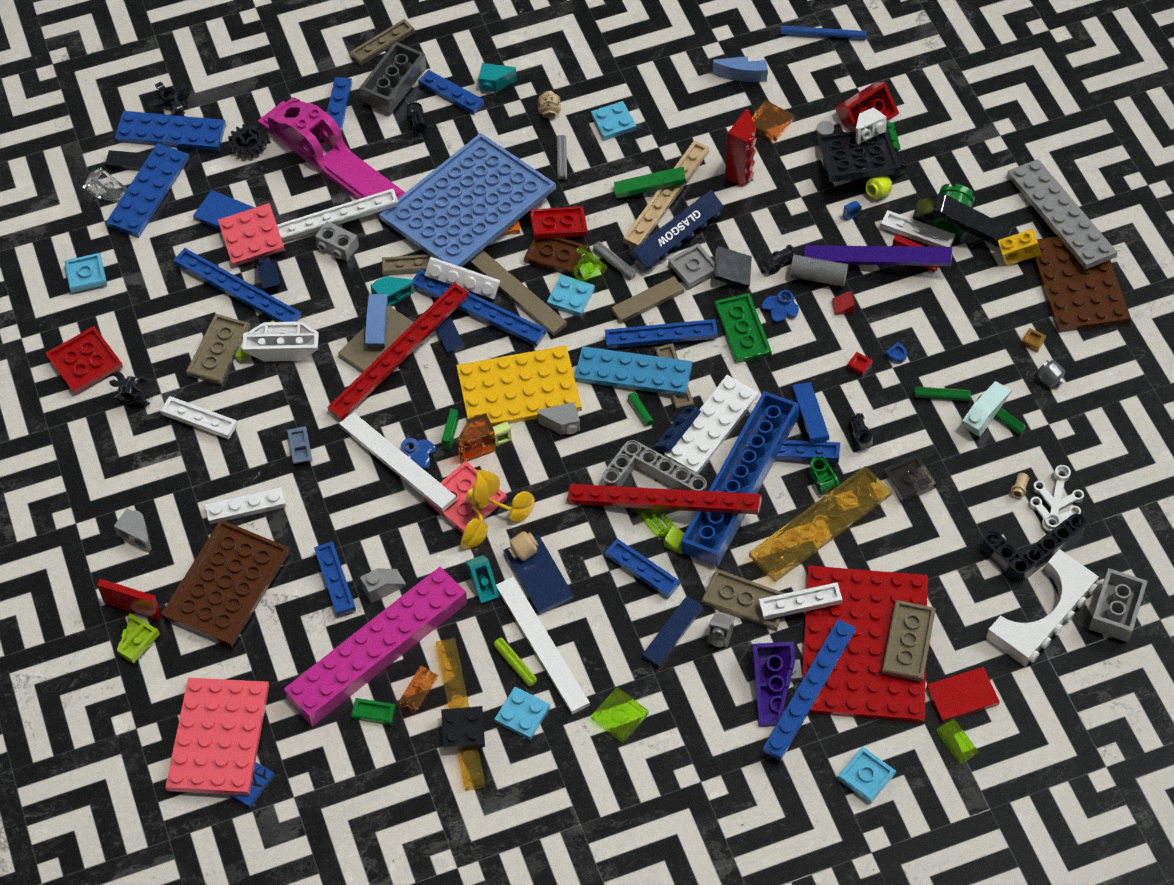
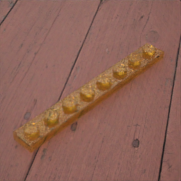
(457, 698)

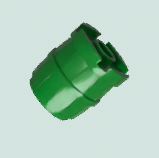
(961, 194)

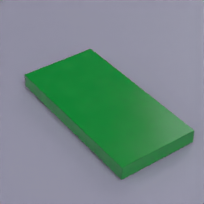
(742, 328)

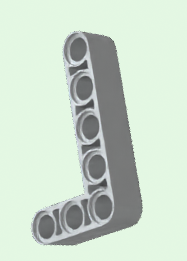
(653, 468)

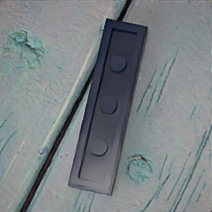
(672, 631)

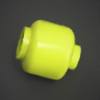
(879, 186)

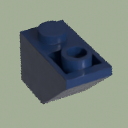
(267, 272)

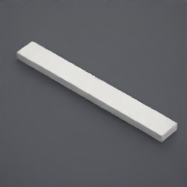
(338, 214)
(398, 462)
(542, 645)

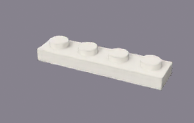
(916, 230)
(463, 277)
(199, 417)
(245, 505)
(800, 601)

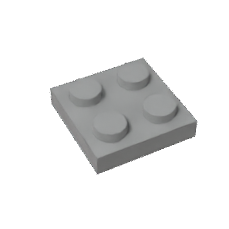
(692, 265)

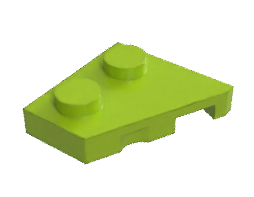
(136, 638)

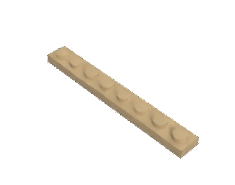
(664, 197)

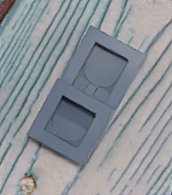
(299, 445)

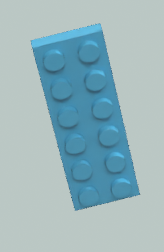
(633, 371)

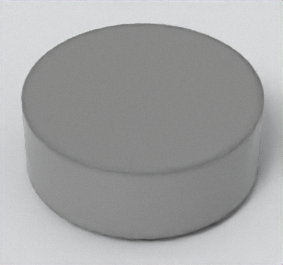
(825, 128)

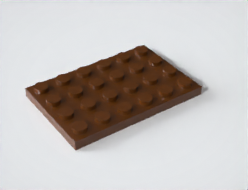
(1077, 295)
(225, 583)

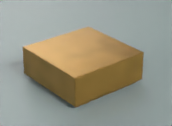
(1033, 340)

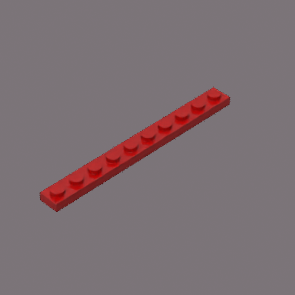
(398, 351)
(664, 499)

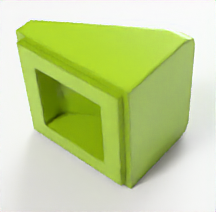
(673, 540)

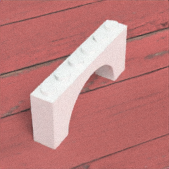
(1025, 640)

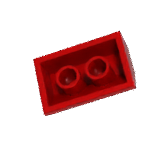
(876, 96)

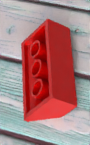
(741, 150)

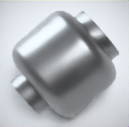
(1051, 374)

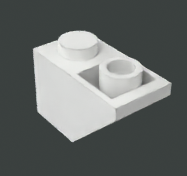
(870, 124)

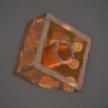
(476, 439)

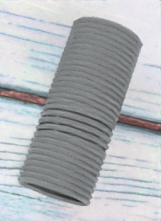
(826, 271)

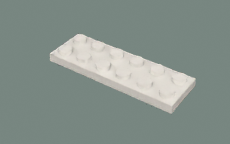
(713, 424)

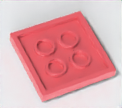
(251, 235)
(461, 511)

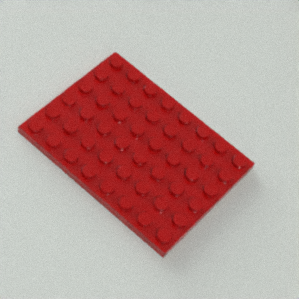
(857, 680)

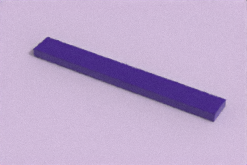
(882, 255)

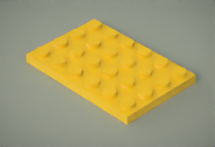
(518, 385)

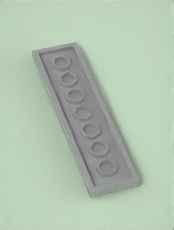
(1062, 214)

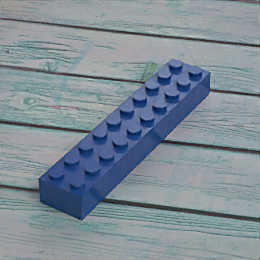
(742, 473)

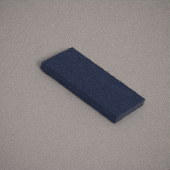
(541, 579)

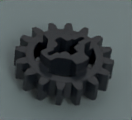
(247, 140)

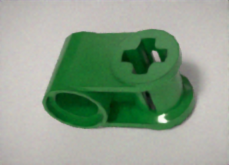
(824, 478)

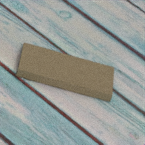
(218, 349)
(360, 355)
(739, 598)
(909, 641)

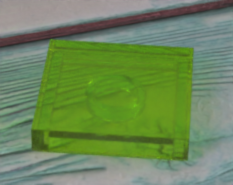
(619, 714)

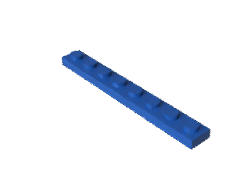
(236, 287)
(484, 310)
(809, 690)

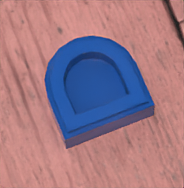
(851, 210)
(896, 354)

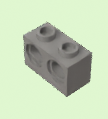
(336, 241)

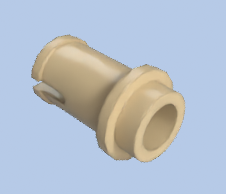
(1019, 489)

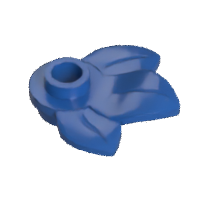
(779, 307)
(420, 452)

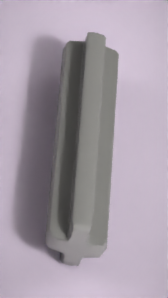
(561, 157)
(614, 260)

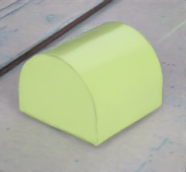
(502, 433)

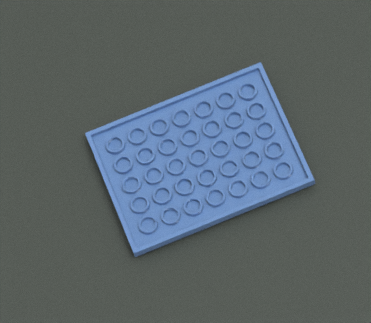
(468, 201)

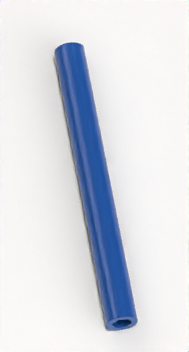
(823, 32)

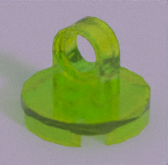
(588, 261)

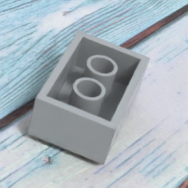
(1118, 605)

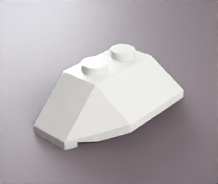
(281, 341)

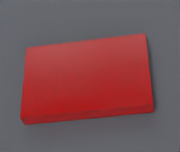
(558, 222)
(129, 599)
(962, 694)

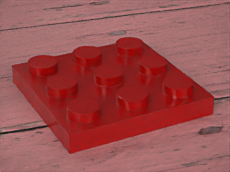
(84, 360)

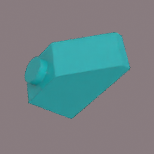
(496, 77)
(395, 288)
(482, 578)

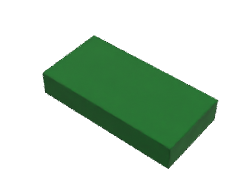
(450, 430)
(373, 711)

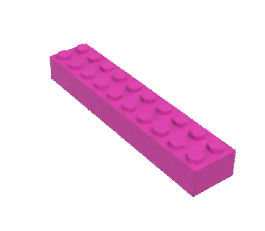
(375, 646)

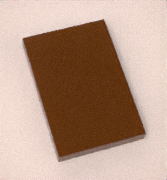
(554, 254)

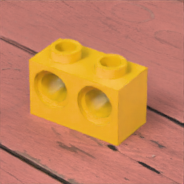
(1019, 247)

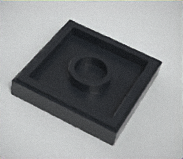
(732, 267)

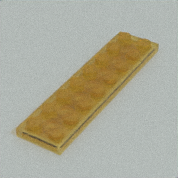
(820, 524)

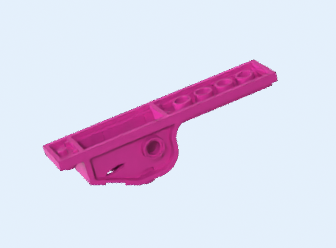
(338, 164)

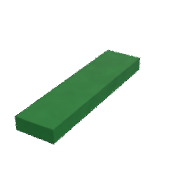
(650, 182)

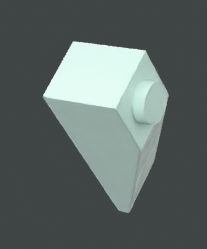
(985, 408)

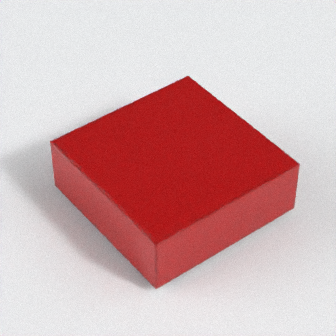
(859, 364)

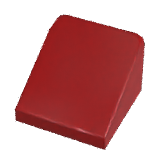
(844, 303)

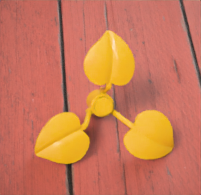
(479, 496)

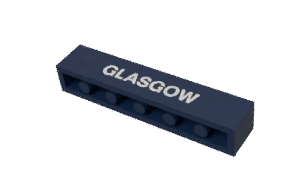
(675, 230)

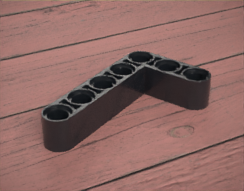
(962, 216)
(1038, 551)

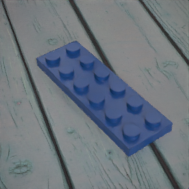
(170, 130)
(147, 190)

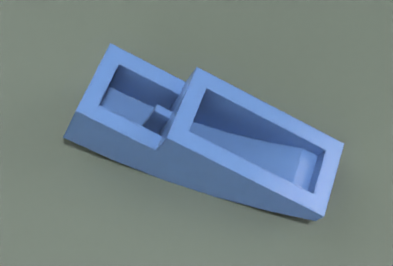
(741, 69)
(376, 320)

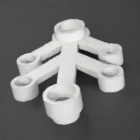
(1055, 501)

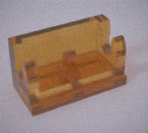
(418, 689)

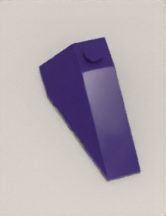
(772, 677)

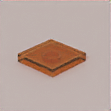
(772, 120)

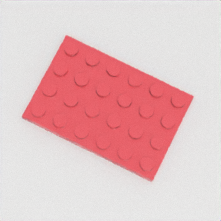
(218, 736)

